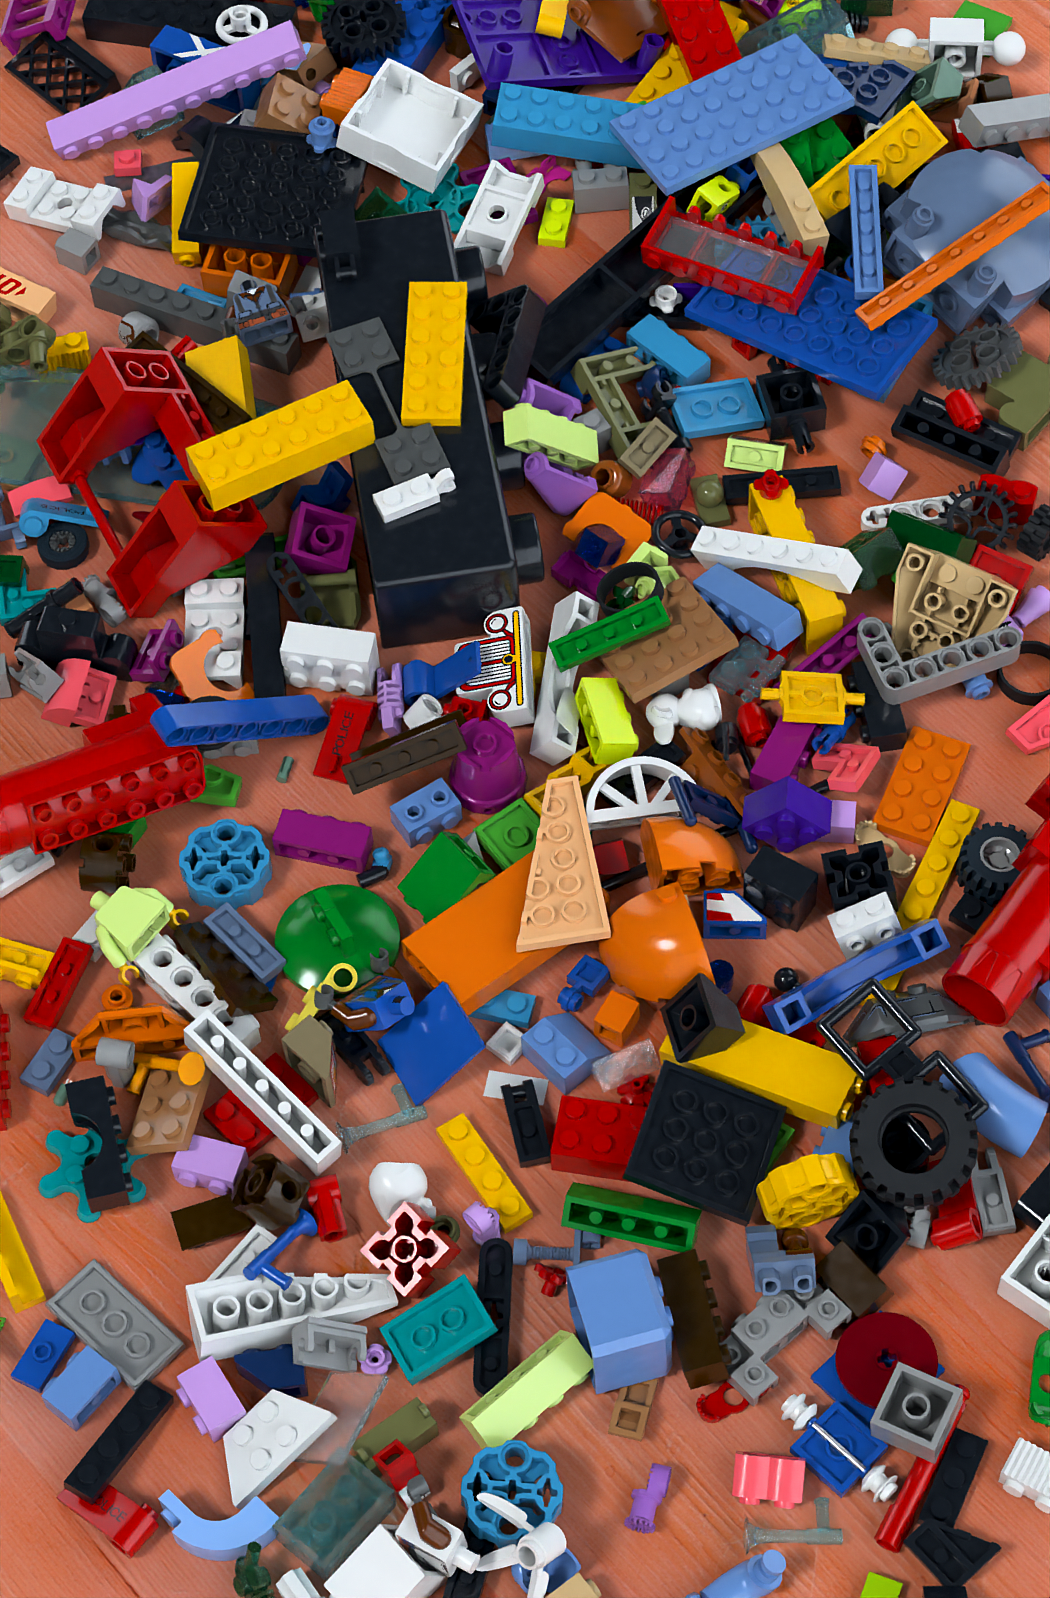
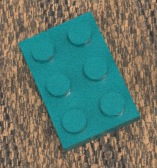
(438, 1329)

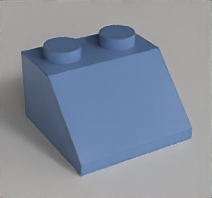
(562, 1050)

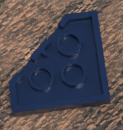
(874, 86)

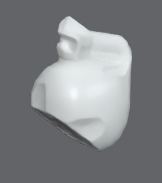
(399, 1182)

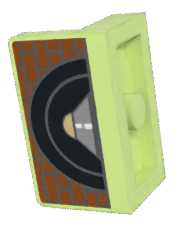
(754, 453)

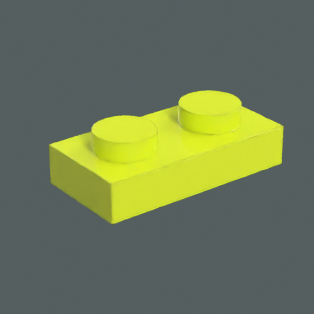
(556, 222)

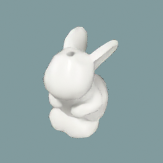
(695, 709)

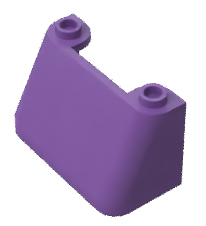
(553, 482)

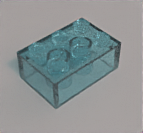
(334, 1516)

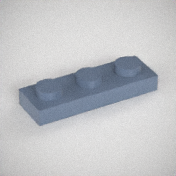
(245, 943)

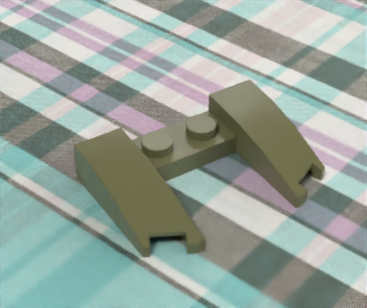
(601, 378)

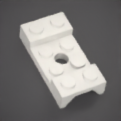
(41, 199)
(496, 237)
(220, 607)

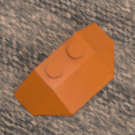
(151, 1027)

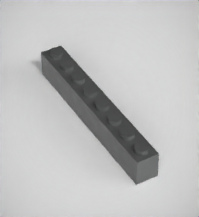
(185, 316)

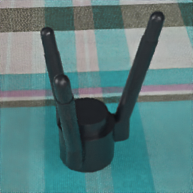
(728, 740)

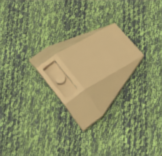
(944, 602)

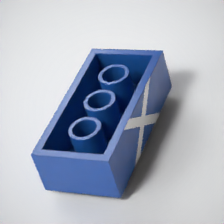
(176, 47)

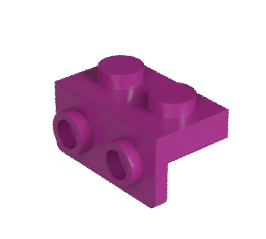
(155, 653)

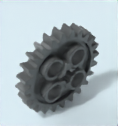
(994, 352)

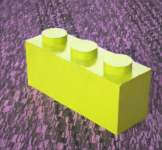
(605, 720)

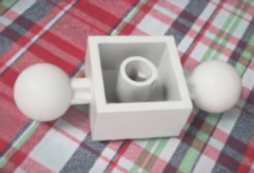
(963, 44)

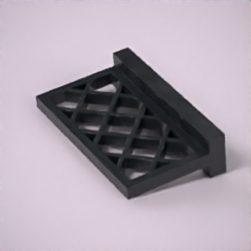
(80, 61)

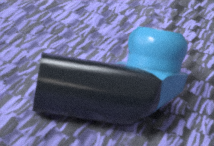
(379, 870)

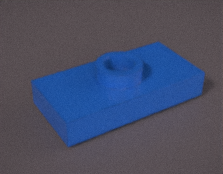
(43, 1355)

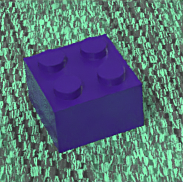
(787, 814)

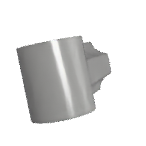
(117, 1060)

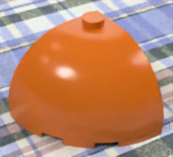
(691, 855)
(655, 944)

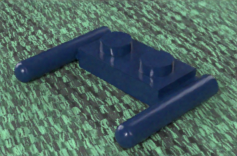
(718, 809)

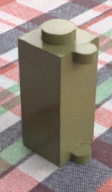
(409, 1425)

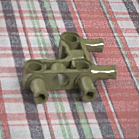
(24, 340)

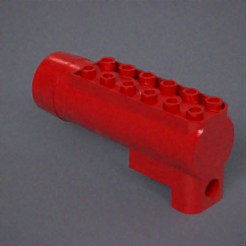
(106, 783)
(1013, 943)

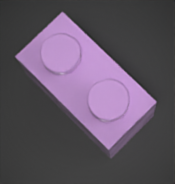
(210, 1165)
(211, 1399)

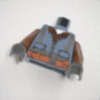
(260, 313)

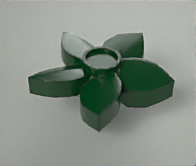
(622, 598)

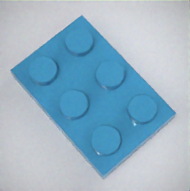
(716, 408)

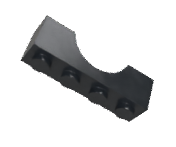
(104, 1178)

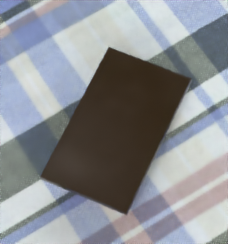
(208, 1222)

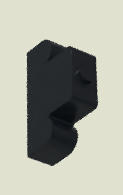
(78, 635)

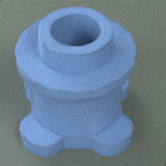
(321, 134)
(977, 687)

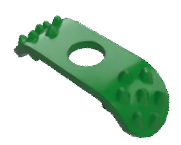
(1038, 1399)

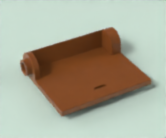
(618, 23)

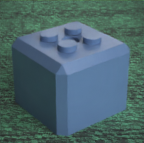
(621, 1319)

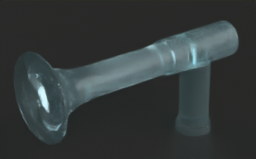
(408, 1115)
(811, 1536)

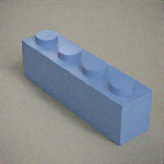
(749, 607)

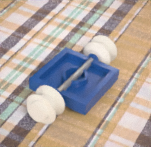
(839, 1448)

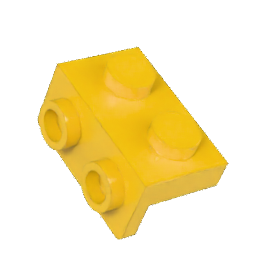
(23, 963)

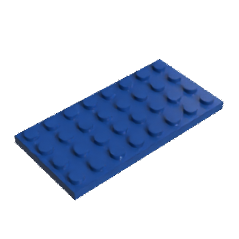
(823, 334)

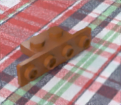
(709, 768)

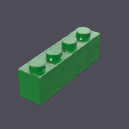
(631, 1217)

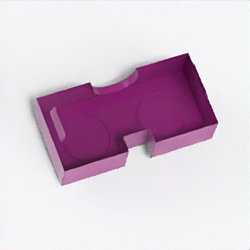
(573, 570)

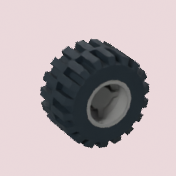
(987, 859)

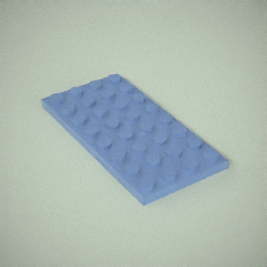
(731, 114)

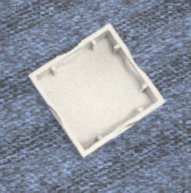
(409, 125)

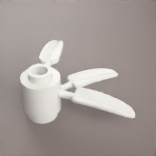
(533, 1550)

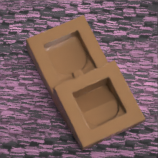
(633, 1410)

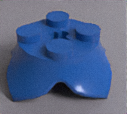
(157, 462)

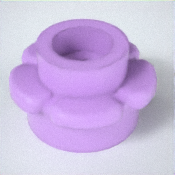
(379, 1367)

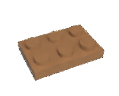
(167, 1113)

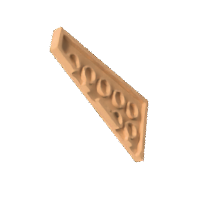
(564, 883)

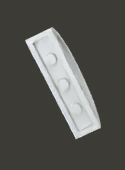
(629, 812)

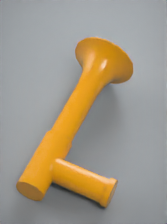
(189, 1068)

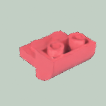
(82, 695)

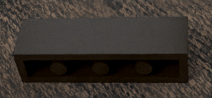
(695, 1325)

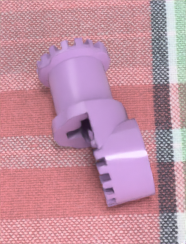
(483, 1222)

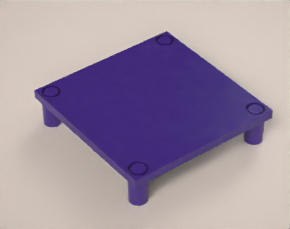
(511, 52)

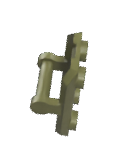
(339, 596)

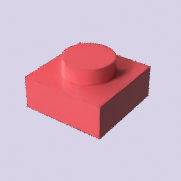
(128, 163)

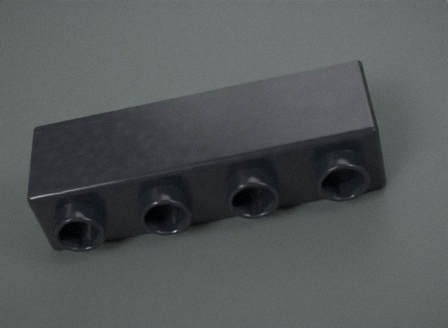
(464, 556)

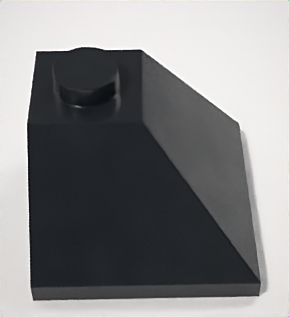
(701, 1020)
(872, 1229)

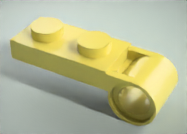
(309, 997)

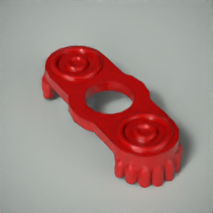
(714, 1408)

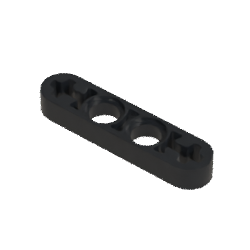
(309, 598)

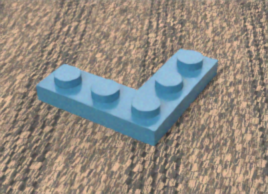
(510, 1007)

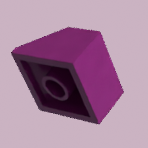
(319, 539)

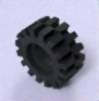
(1035, 537)

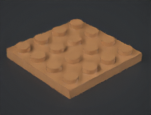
(673, 651)

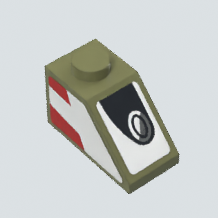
(641, 198)

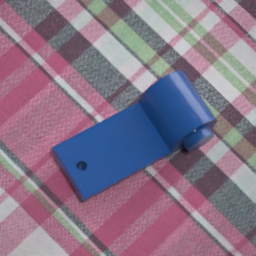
(443, 678)

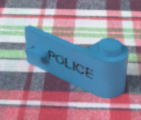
(37, 512)

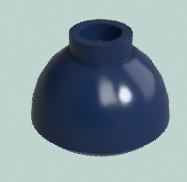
(654, 374)

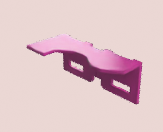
(555, 173)

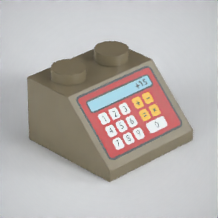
(312, 1055)

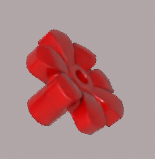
(636, 1091)
(552, 1278)

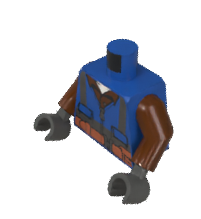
(375, 1003)

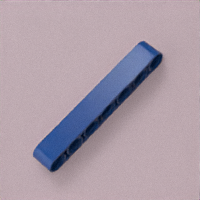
(239, 720)

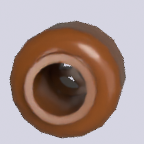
(612, 478)

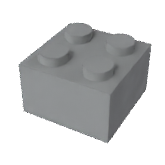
(916, 1412)

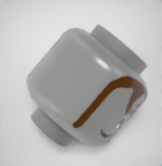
(134, 323)

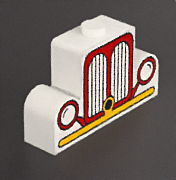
(505, 668)

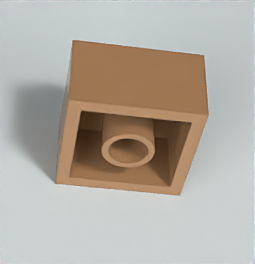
(287, 105)

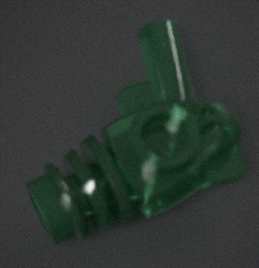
(251, 1579)

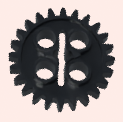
(363, 27)

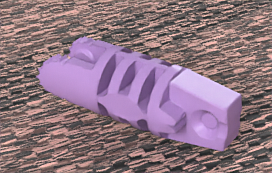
(390, 699)

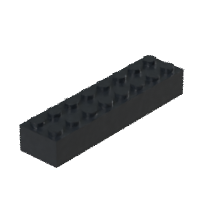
(142, 20)

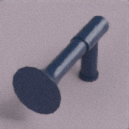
(1019, 1050)

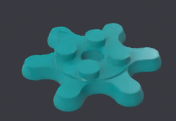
(450, 197)
(74, 1156)

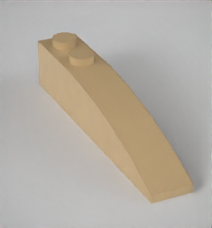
(790, 198)

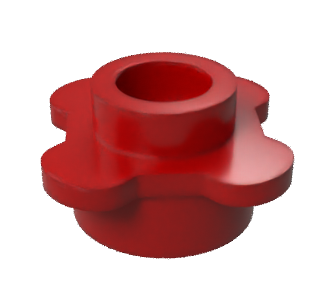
(770, 491)

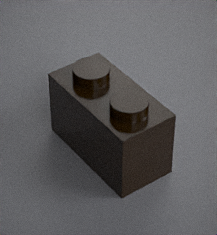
(852, 1281)

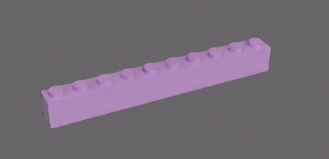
(176, 90)

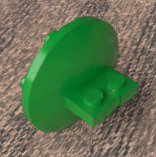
(334, 928)

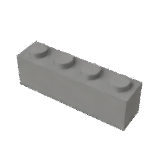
(1006, 120)

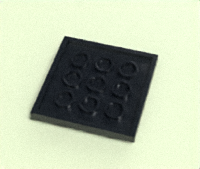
(704, 1143)

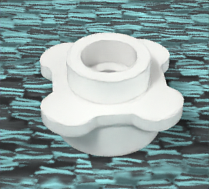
(665, 298)

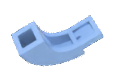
(219, 1539)

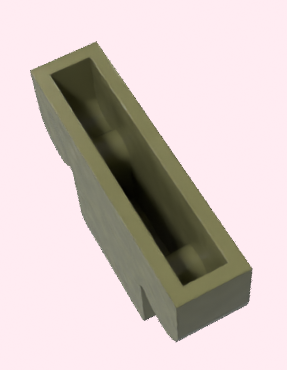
(1022, 397)

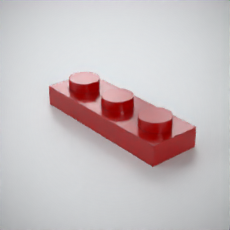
(58, 984)

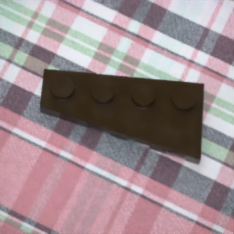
(231, 978)

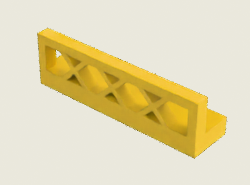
(15, 1266)

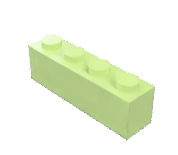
(555, 436)
(528, 1391)

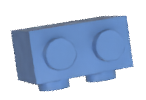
(426, 813)

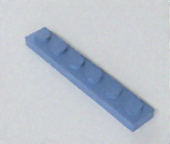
(865, 231)

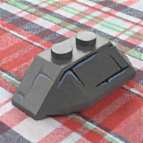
(922, 1003)

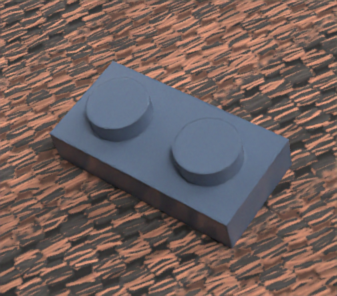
(49, 1063)

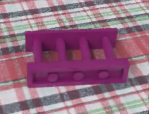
(56, 21)

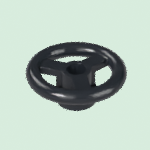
(679, 540)

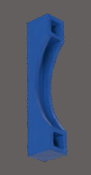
(833, 986)

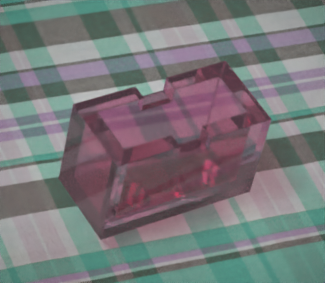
(668, 479)

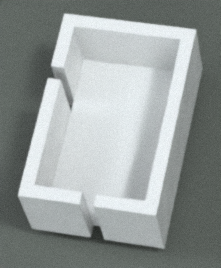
(330, 658)

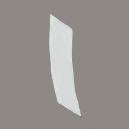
(567, 711)

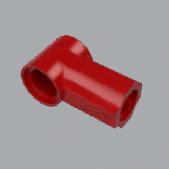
(325, 1201)

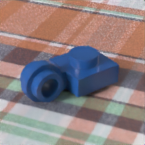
(585, 977)

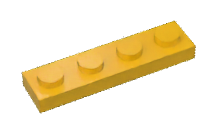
(484, 1172)

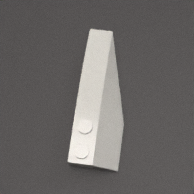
(257, 1314)

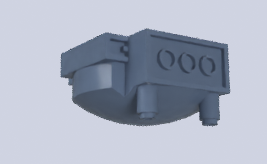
(948, 202)

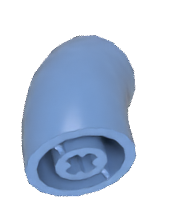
(1012, 1113)

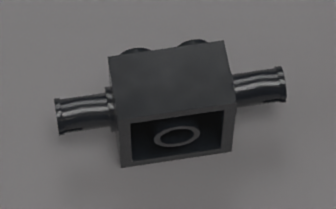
(791, 403)

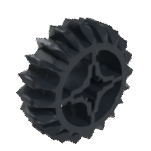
(989, 498)

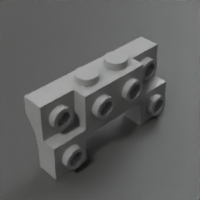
(771, 1328)

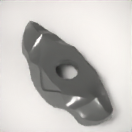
(126, 224)

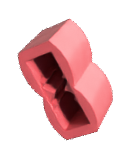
(768, 1478)

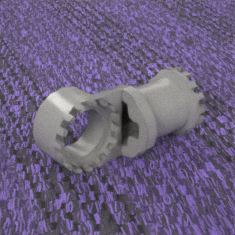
(104, 600)
(920, 1226)

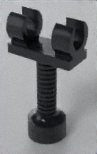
(659, 407)

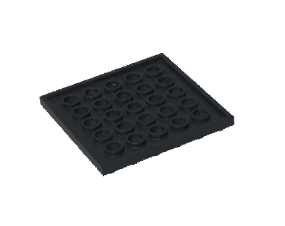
(267, 189)

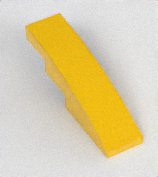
(581, 765)

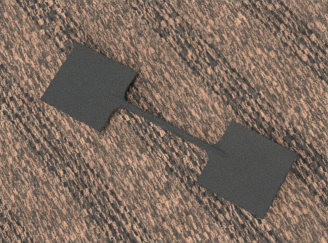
(407, 451)

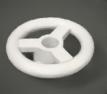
(240, 21)

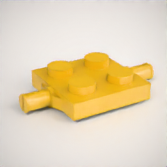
(812, 697)

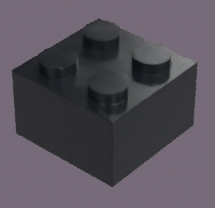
(780, 888)

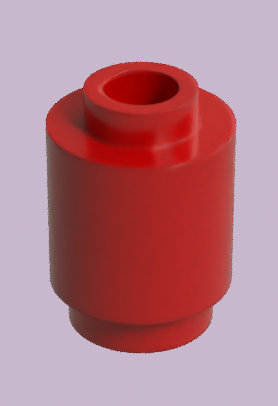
(963, 410)
(754, 724)

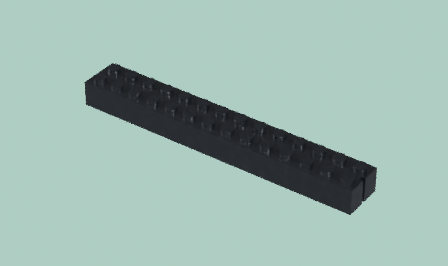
(610, 293)

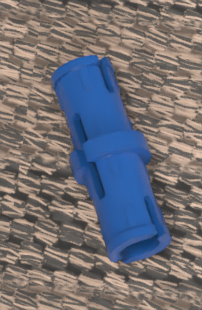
(833, 734)

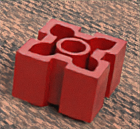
(391, 1250)

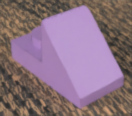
(151, 198)

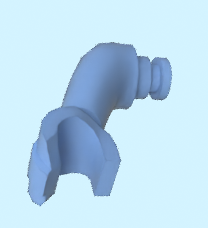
(748, 1579)

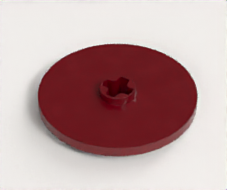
(879, 1335)

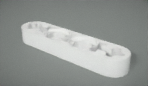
(912, 507)

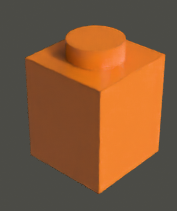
(616, 1018)

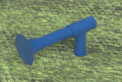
(261, 1264)

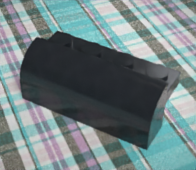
(932, 430)

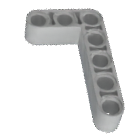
(933, 663)

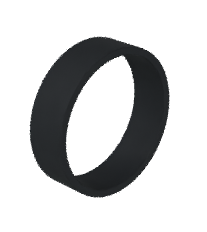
(621, 573)
(1016, 695)

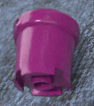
(490, 770)

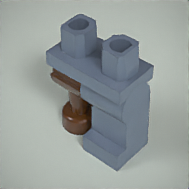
(780, 1269)

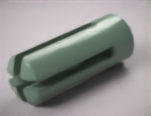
(285, 769)

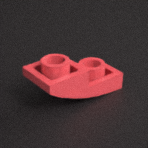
(44, 488)

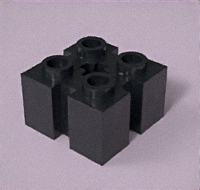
(858, 875)

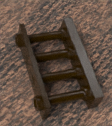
(405, 752)

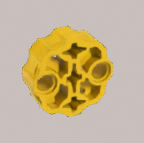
(807, 1191)

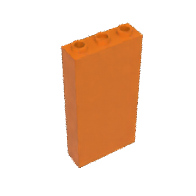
(477, 940)

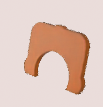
(606, 510)
(189, 670)

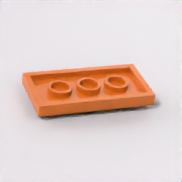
(921, 786)

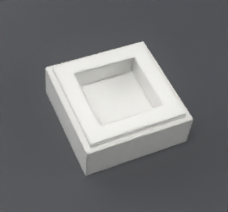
(506, 1043)

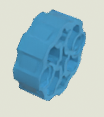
(238, 854)
(505, 1478)

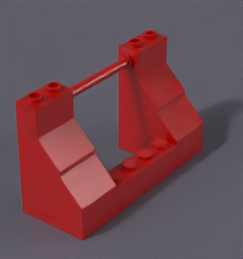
(182, 539)

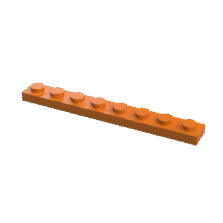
(955, 257)

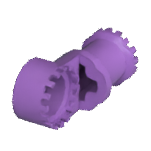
(646, 1500)

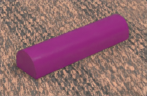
(835, 652)

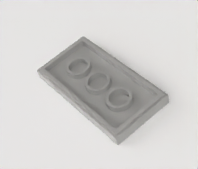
(115, 1325)

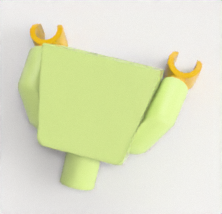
(130, 922)

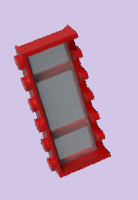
(731, 258)

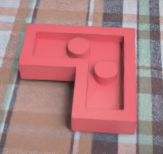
(848, 764)

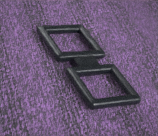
(898, 1058)

